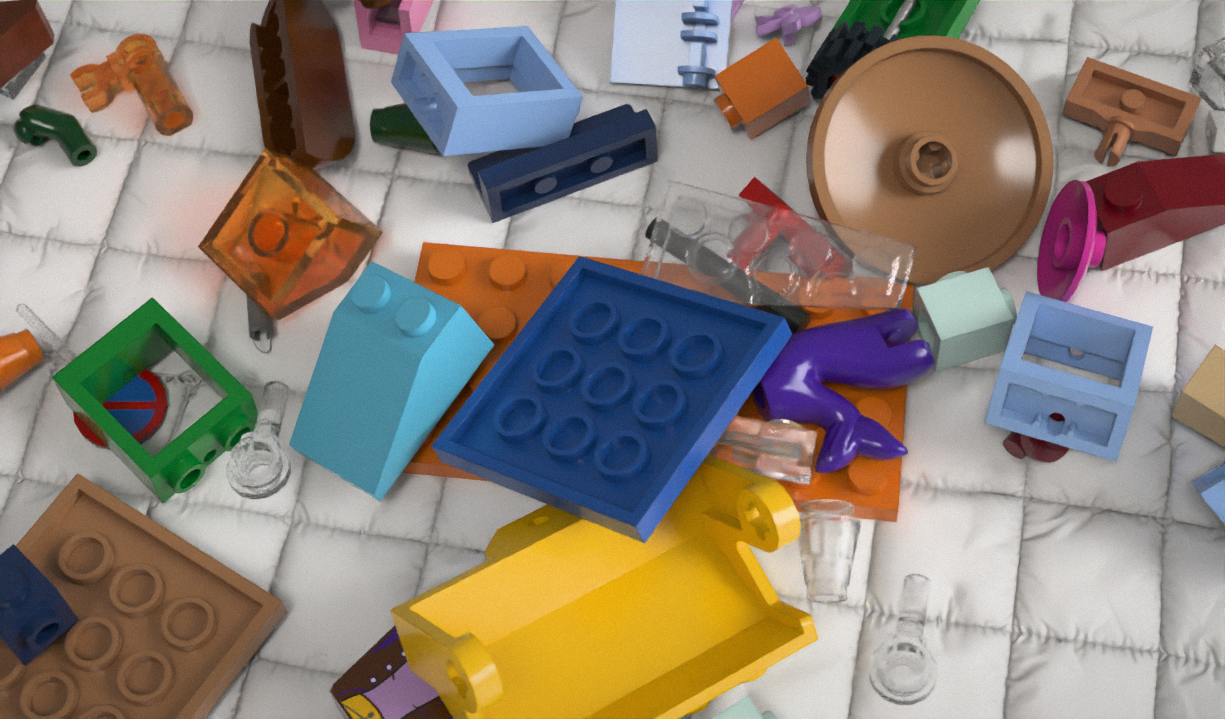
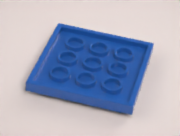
(613, 395)

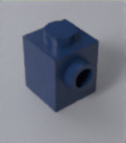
(30, 607)

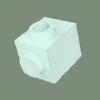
(964, 317)

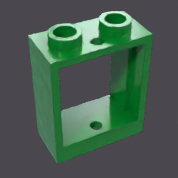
(121, 358)

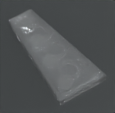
(772, 254)

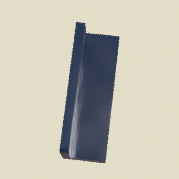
(592, 154)

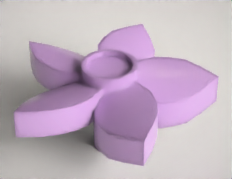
(789, 19)

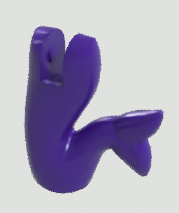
(850, 352)

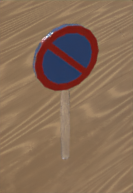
(137, 406)

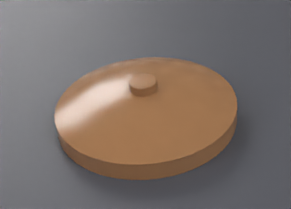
(933, 152)

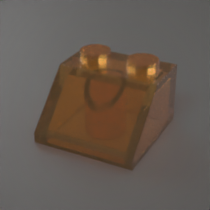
(288, 236)

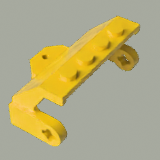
(611, 625)

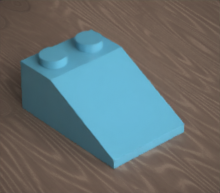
(385, 378)

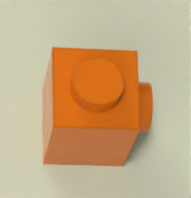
(761, 90)

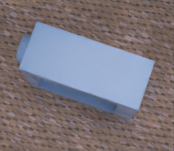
(431, 81)
(1092, 410)

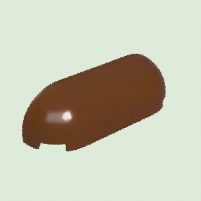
(302, 83)

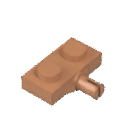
(1130, 109)

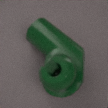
(63, 127)

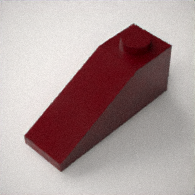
(1158, 204)

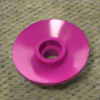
(1069, 242)

